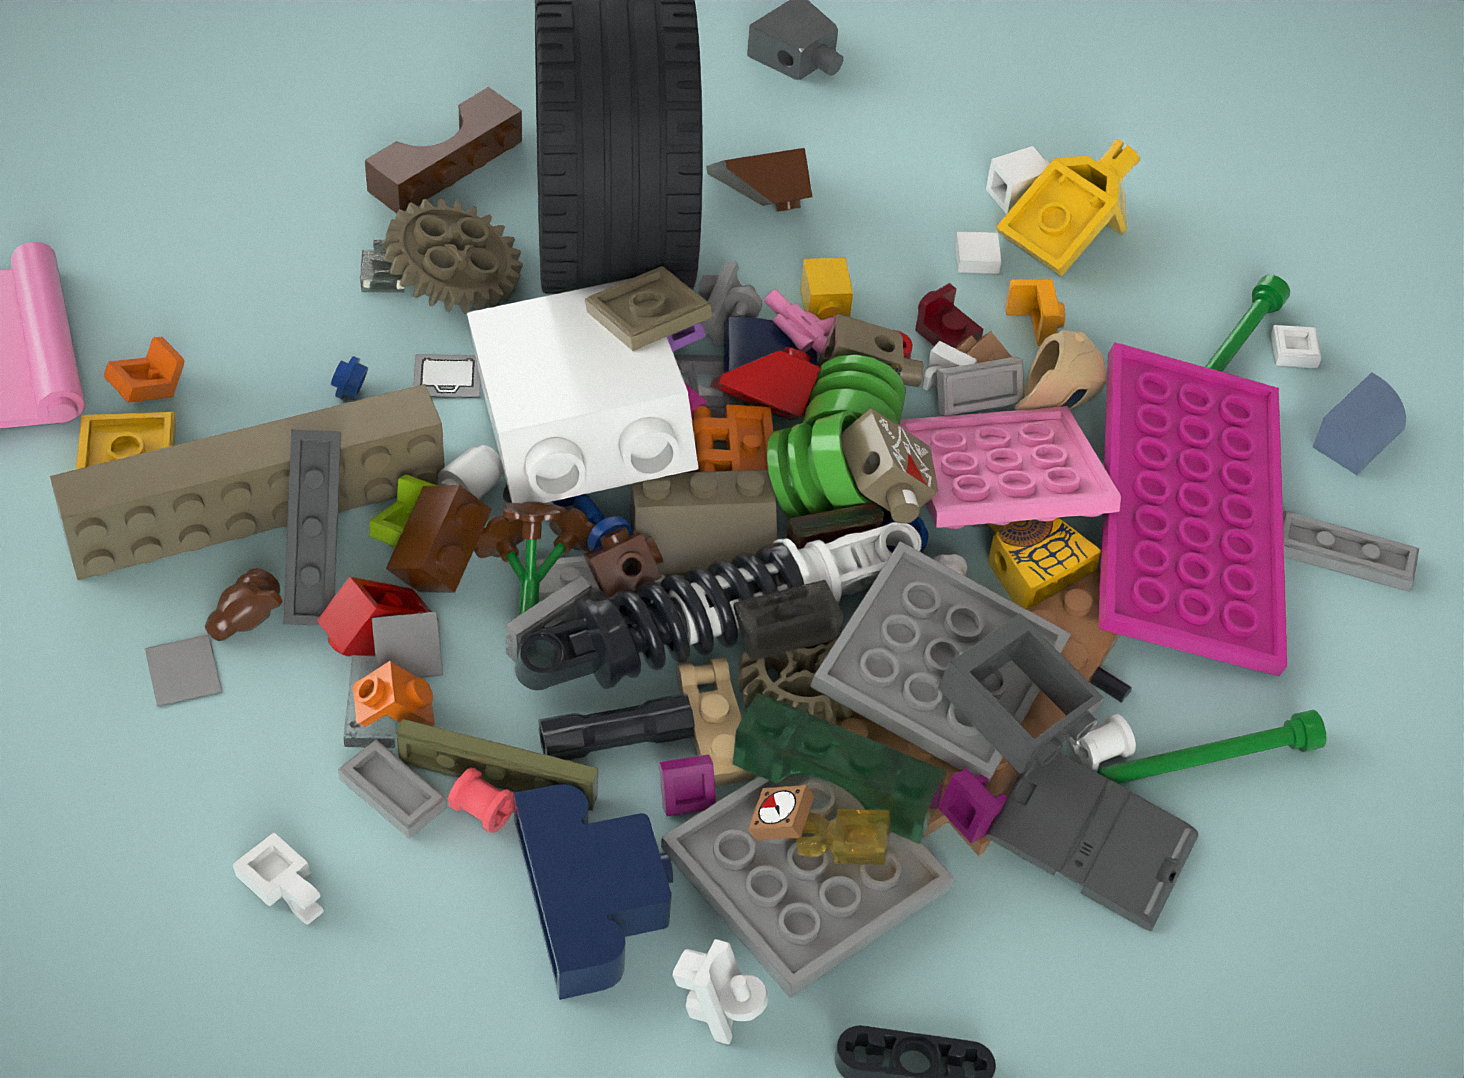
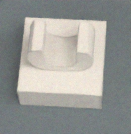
(943, 357)

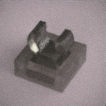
(375, 271)

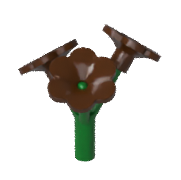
(525, 522)

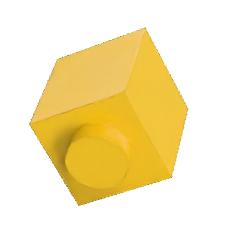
(826, 287)

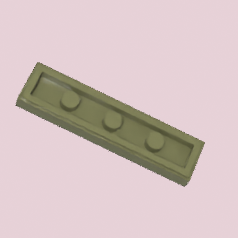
(499, 763)

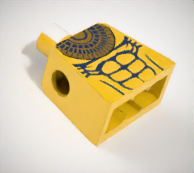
(1039, 558)

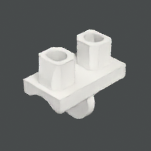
(719, 990)

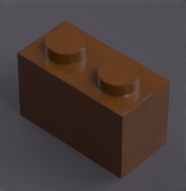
(439, 539)

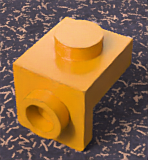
(1039, 301)

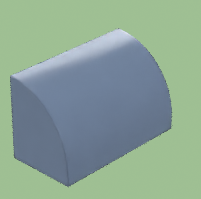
(1362, 424)

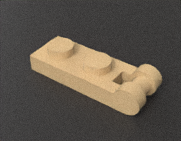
(714, 716)

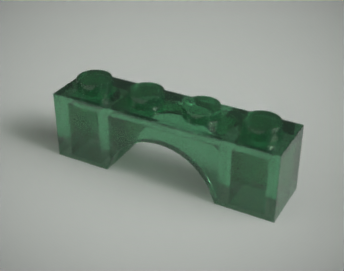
(788, 742)

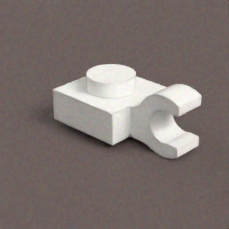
(279, 871)

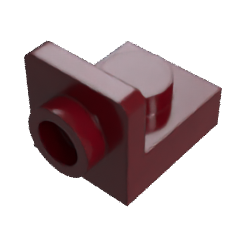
(942, 320)

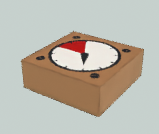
(781, 812)

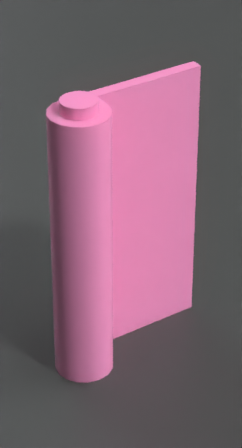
(36, 343)

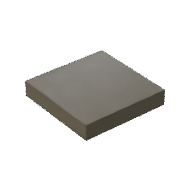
(648, 308)

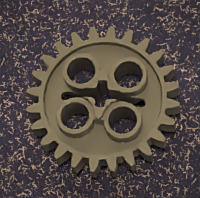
(452, 255)

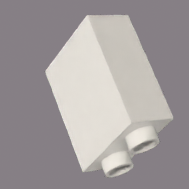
(577, 403)

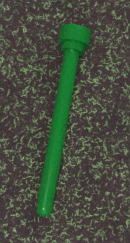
(1267, 297)
(1303, 732)

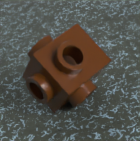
(607, 561)

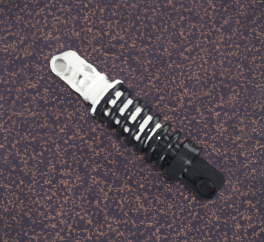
(697, 607)

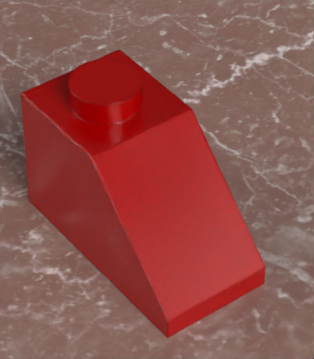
(773, 381)
(351, 611)

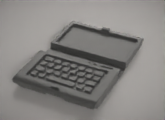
(1095, 836)

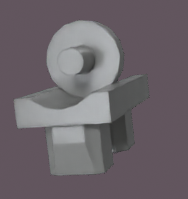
(727, 300)

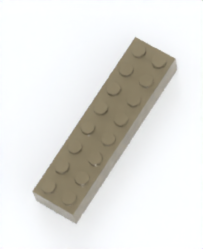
(238, 481)

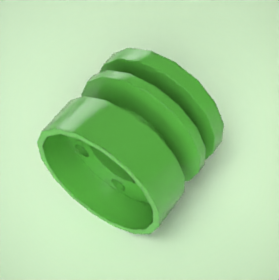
(856, 386)
(811, 469)

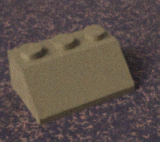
(705, 516)

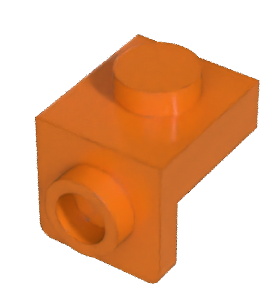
(149, 376)
(393, 693)

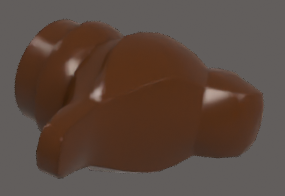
(244, 604)

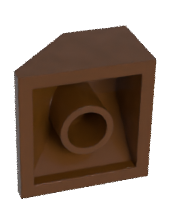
(768, 178)

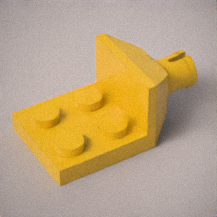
(1070, 206)

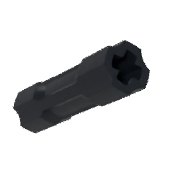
(653, 721)

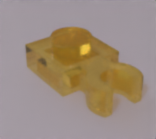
(854, 837)

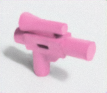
(800, 326)

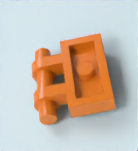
(744, 431)

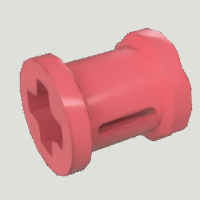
(481, 800)

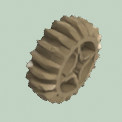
(793, 686)

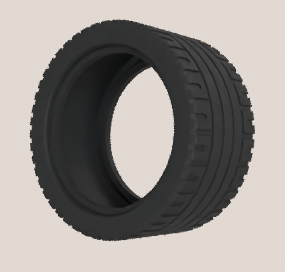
(617, 140)

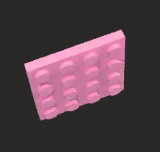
(1013, 468)

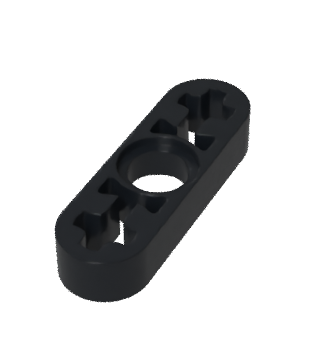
(931, 1046)

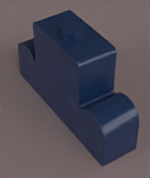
(590, 884)

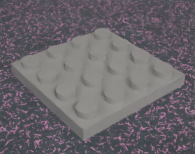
(901, 645)
(795, 909)

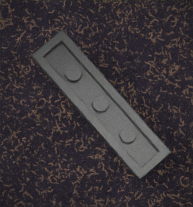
(311, 525)

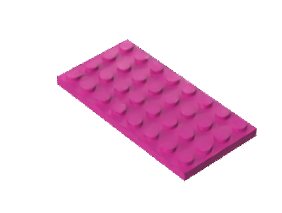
(1200, 511)

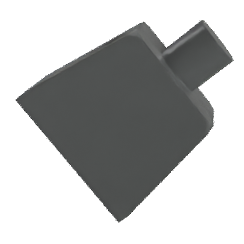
(795, 40)

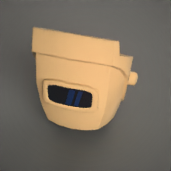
(1064, 373)

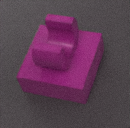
(687, 785)
(970, 804)

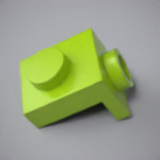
(390, 523)

